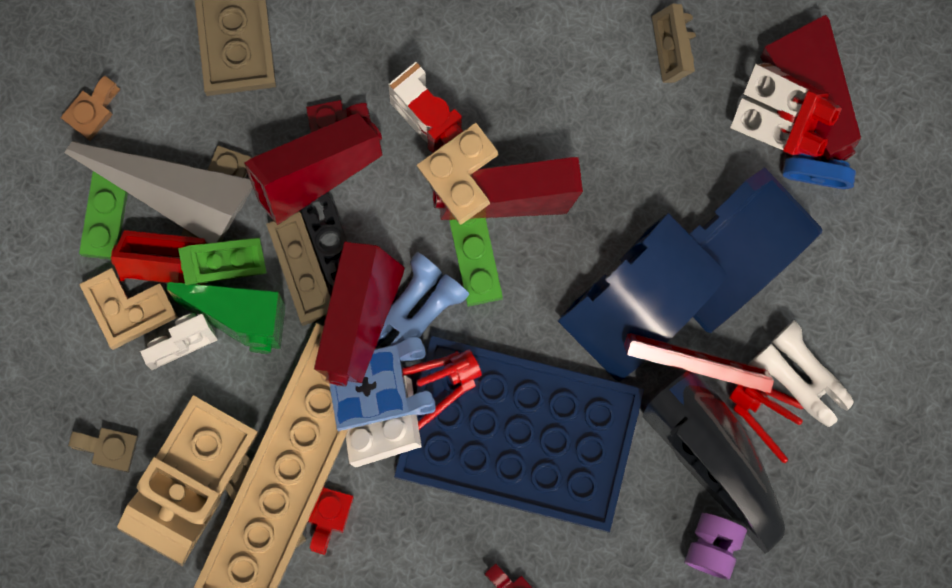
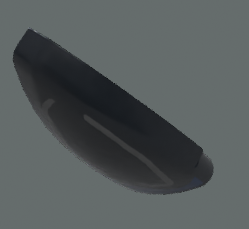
(698, 416)

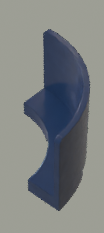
(753, 241)
(649, 294)

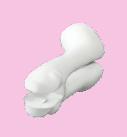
(808, 395)

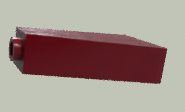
(813, 58)
(312, 165)
(525, 189)
(357, 312)

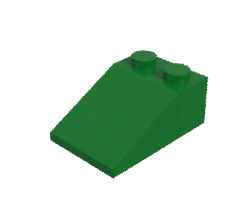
(243, 314)

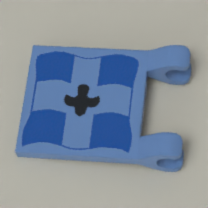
(382, 391)

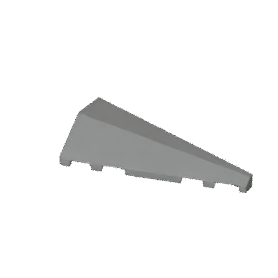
(189, 196)

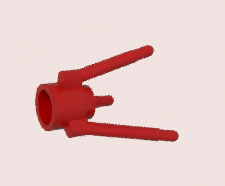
(459, 368)
(750, 398)

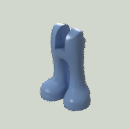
(424, 278)

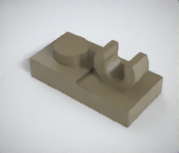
(673, 43)

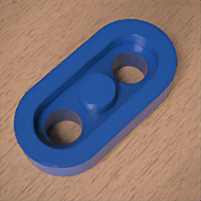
(831, 174)

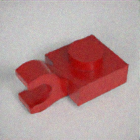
(329, 515)

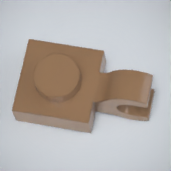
(89, 112)

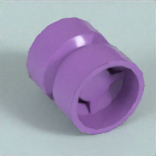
(712, 559)

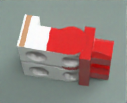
(422, 110)
(784, 112)

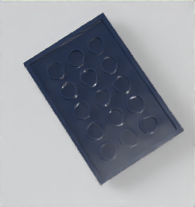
(527, 438)

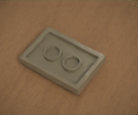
(235, 46)

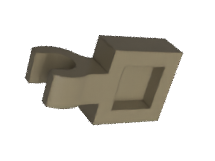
(110, 450)

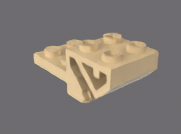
(186, 480)

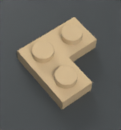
(450, 171)
(122, 317)

